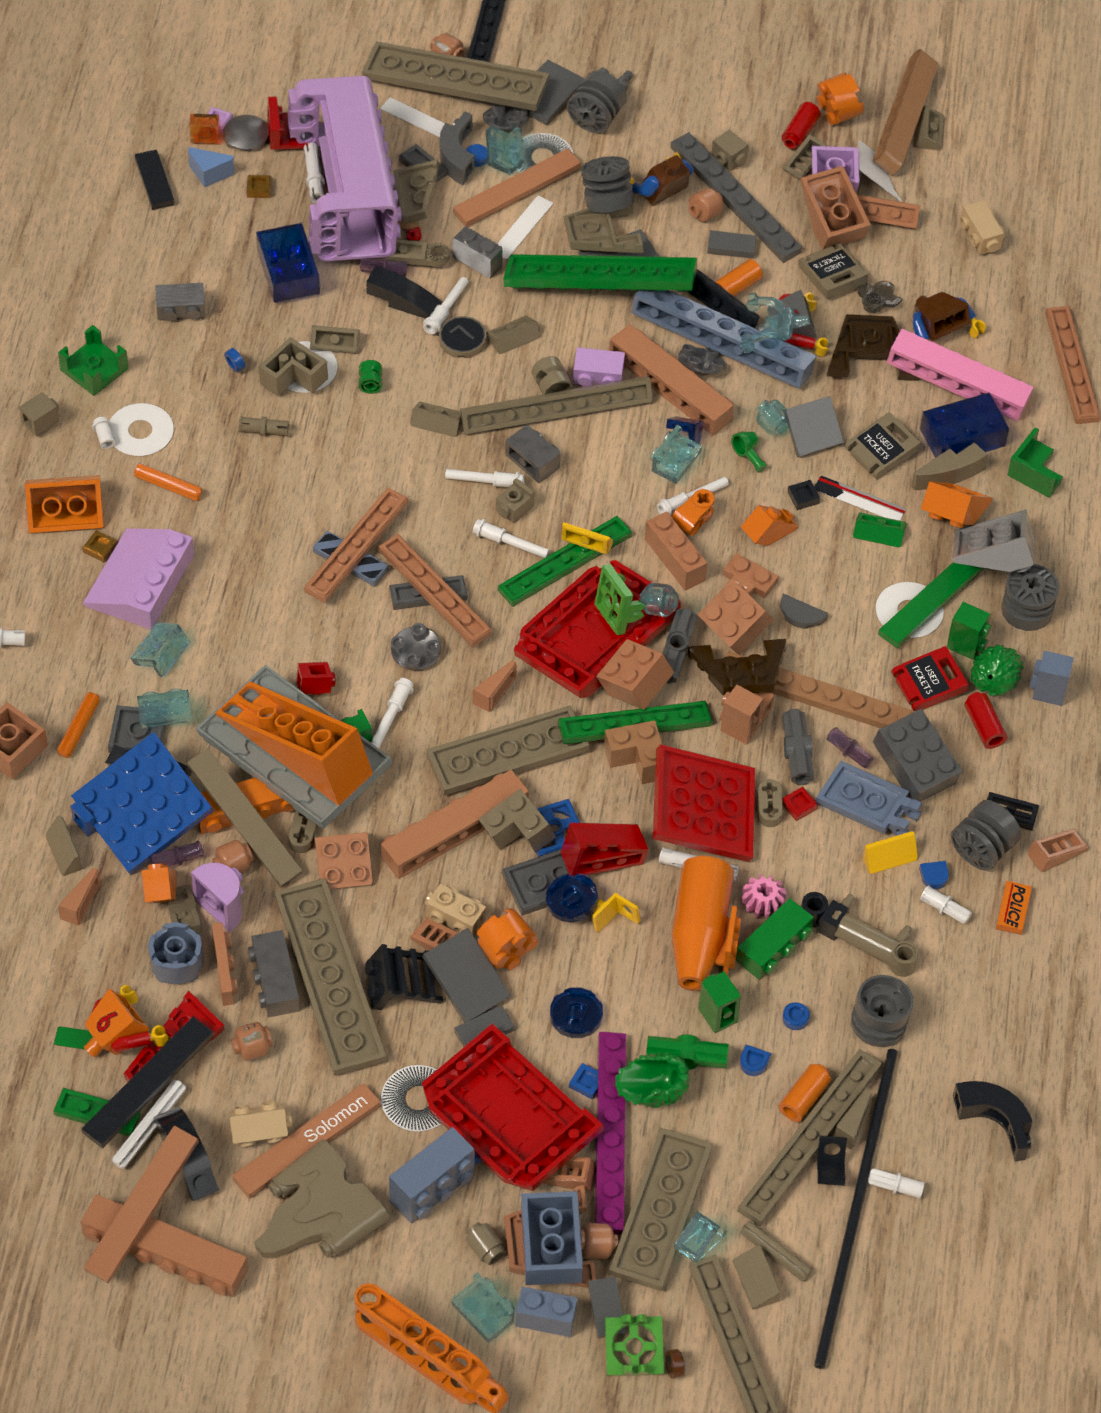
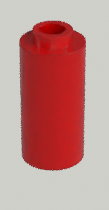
(800, 125)
(985, 720)

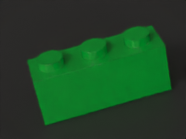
(775, 939)

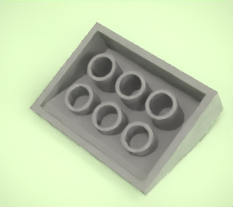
(997, 544)

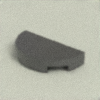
(800, 613)

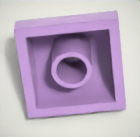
(831, 157)
(219, 892)

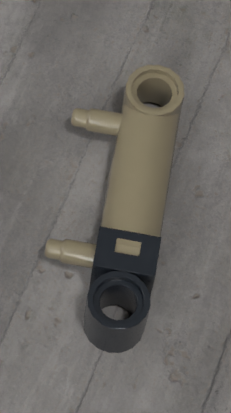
(836, 922)

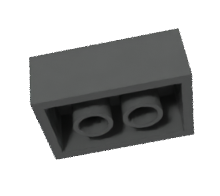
(917, 756)

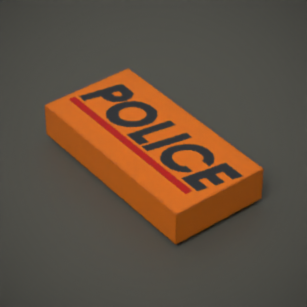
(1013, 907)

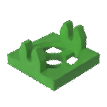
(628, 610)
(615, 1324)

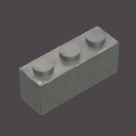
(274, 974)

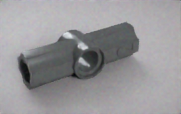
(679, 634)
(797, 747)

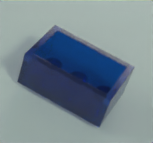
(288, 262)
(965, 423)

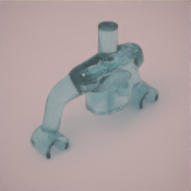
(776, 326)

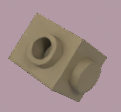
(730, 150)
(39, 413)

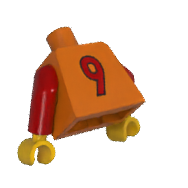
(119, 1026)

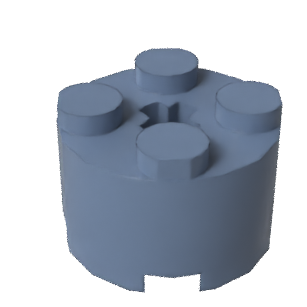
(175, 954)

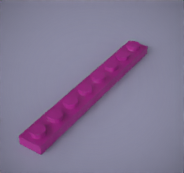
(611, 1141)

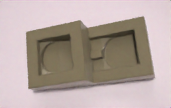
(184, 908)

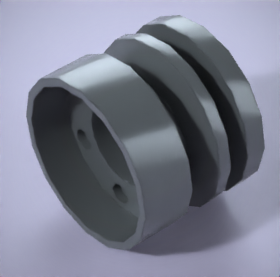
(596, 101)
(607, 184)
(1030, 598)
(985, 835)
(882, 1010)

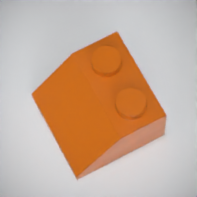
(954, 503)

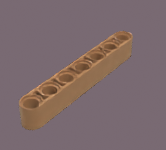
(905, 112)

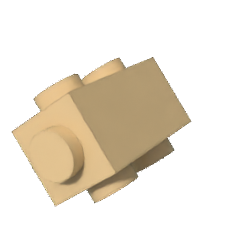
(982, 227)
(455, 910)
(259, 1123)

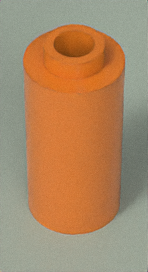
(741, 277)
(805, 1092)

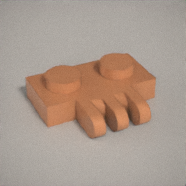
(750, 576)

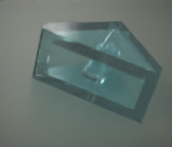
(699, 1237)

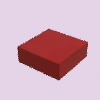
(799, 803)

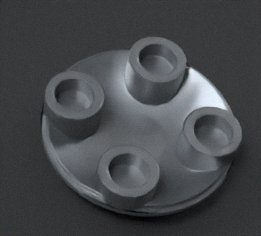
(505, 117)
(246, 133)
(701, 359)
(416, 647)

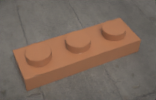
(890, 211)
(224, 963)

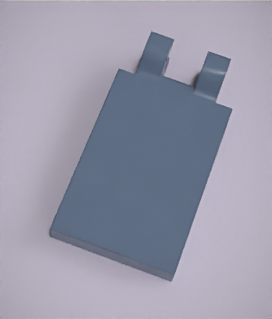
(868, 800)

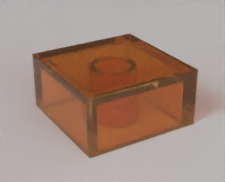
(205, 129)

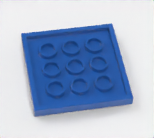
(143, 803)

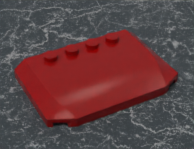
(572, 638)
(508, 1111)

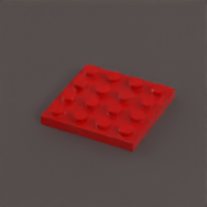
(704, 803)

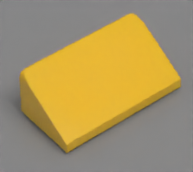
(586, 538)
(890, 852)

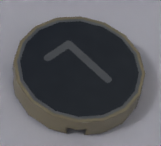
(462, 336)

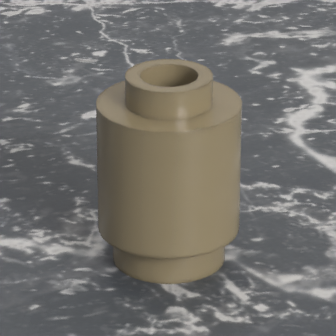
(485, 1243)

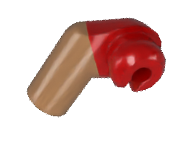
(412, 229)

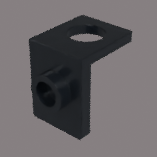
(831, 1167)

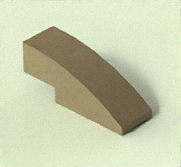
(951, 467)

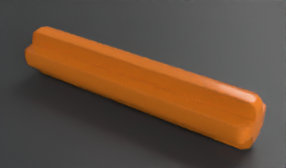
(168, 482)
(78, 724)

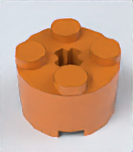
(839, 98)
(506, 939)

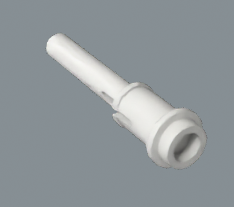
(433, 323)
(498, 478)
(673, 503)
(499, 535)
(402, 690)

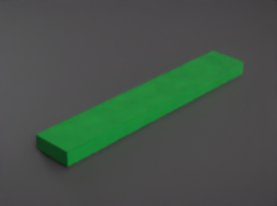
(559, 564)
(927, 603)
(667, 718)

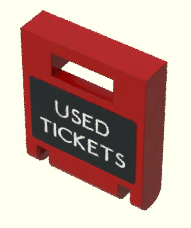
(926, 680)

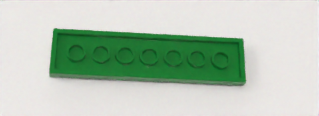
(600, 272)

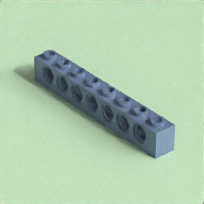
(724, 335)

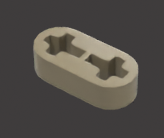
(765, 803)
(298, 828)

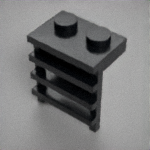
(388, 979)

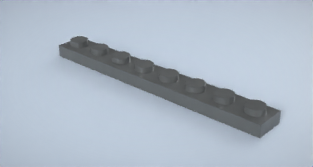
(737, 198)

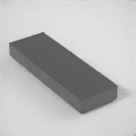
(406, 596)

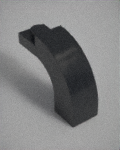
(1000, 1105)
(197, 1169)

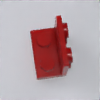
(278, 127)

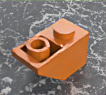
(768, 524)
(159, 883)

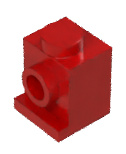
(315, 678)

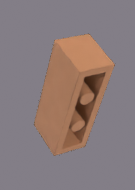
(675, 551)

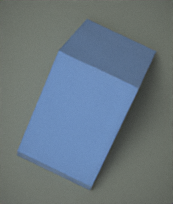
(210, 165)

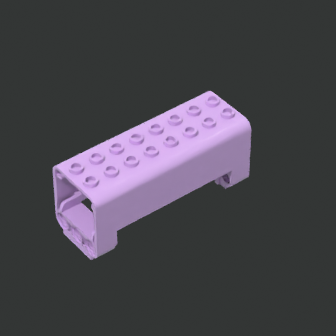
(360, 209)

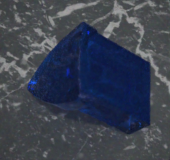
(692, 426)

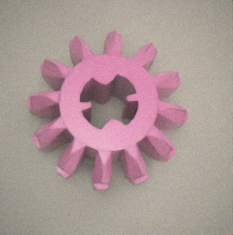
(763, 896)

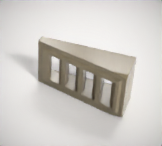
(799, 155)
(853, 1119)

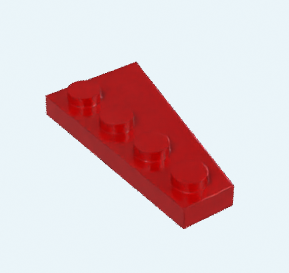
(187, 1009)

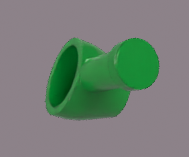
(744, 445)

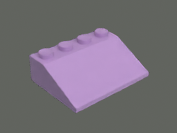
(141, 575)

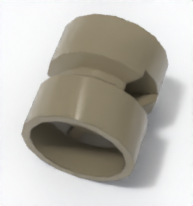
(551, 375)

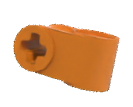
(694, 511)

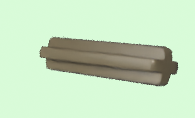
(776, 1251)

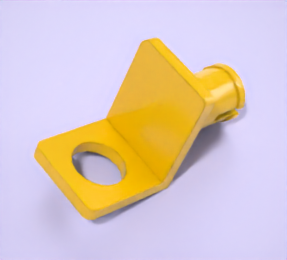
(607, 910)

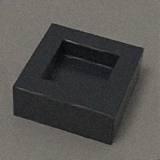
(803, 494)

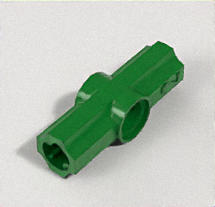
(691, 1050)

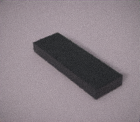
(154, 179)

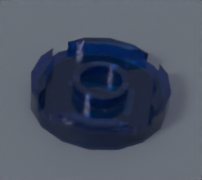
(572, 898)
(576, 1012)

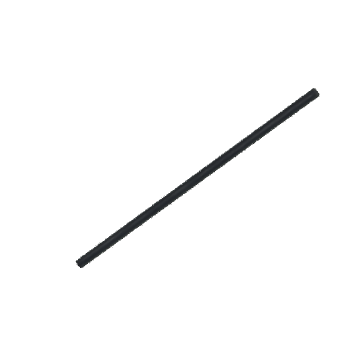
(855, 1210)

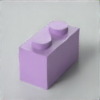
(597, 367)

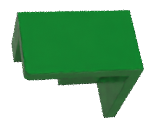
(1028, 466)

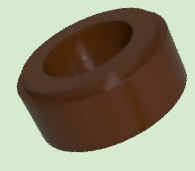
(675, 1363)

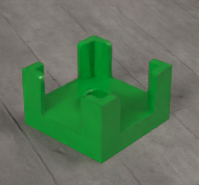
(94, 363)

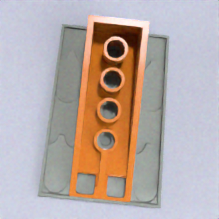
(294, 746)

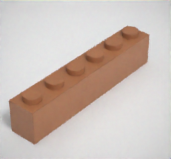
(673, 379)
(446, 827)
(172, 1249)

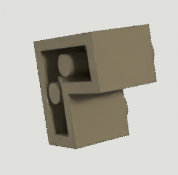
(292, 364)
(514, 818)

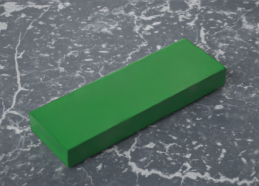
(83, 1107)

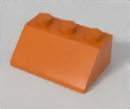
(64, 503)

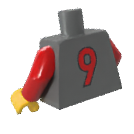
(804, 335)

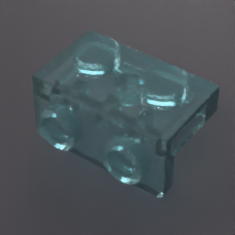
(504, 149)
(674, 455)
(161, 647)
(164, 708)
(484, 1308)

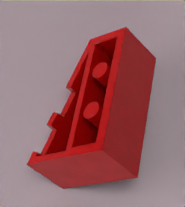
(602, 847)

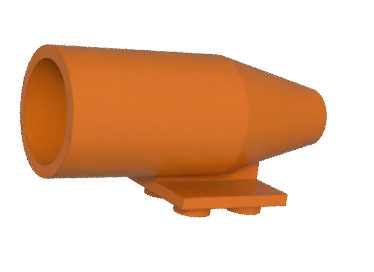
(701, 923)

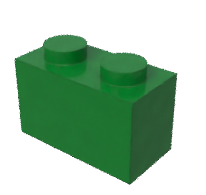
(969, 631)
(719, 1001)

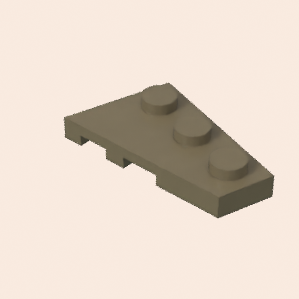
(415, 189)

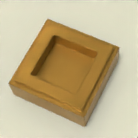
(258, 186)
(99, 546)

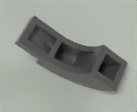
(452, 155)

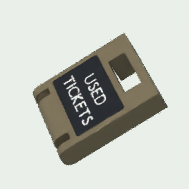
(830, 265)
(881, 448)

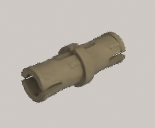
(263, 426)

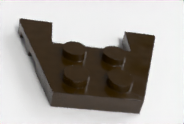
(865, 338)
(752, 673)

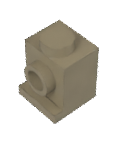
(515, 501)

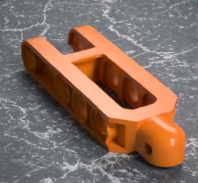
(394, 1330)

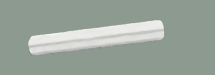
(147, 1125)

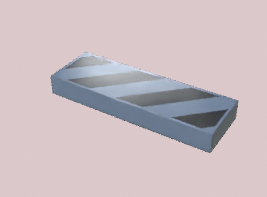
(368, 569)

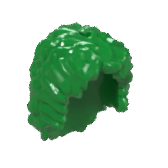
(1002, 664)
(653, 1080)

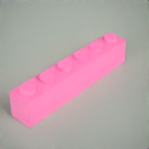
(958, 373)

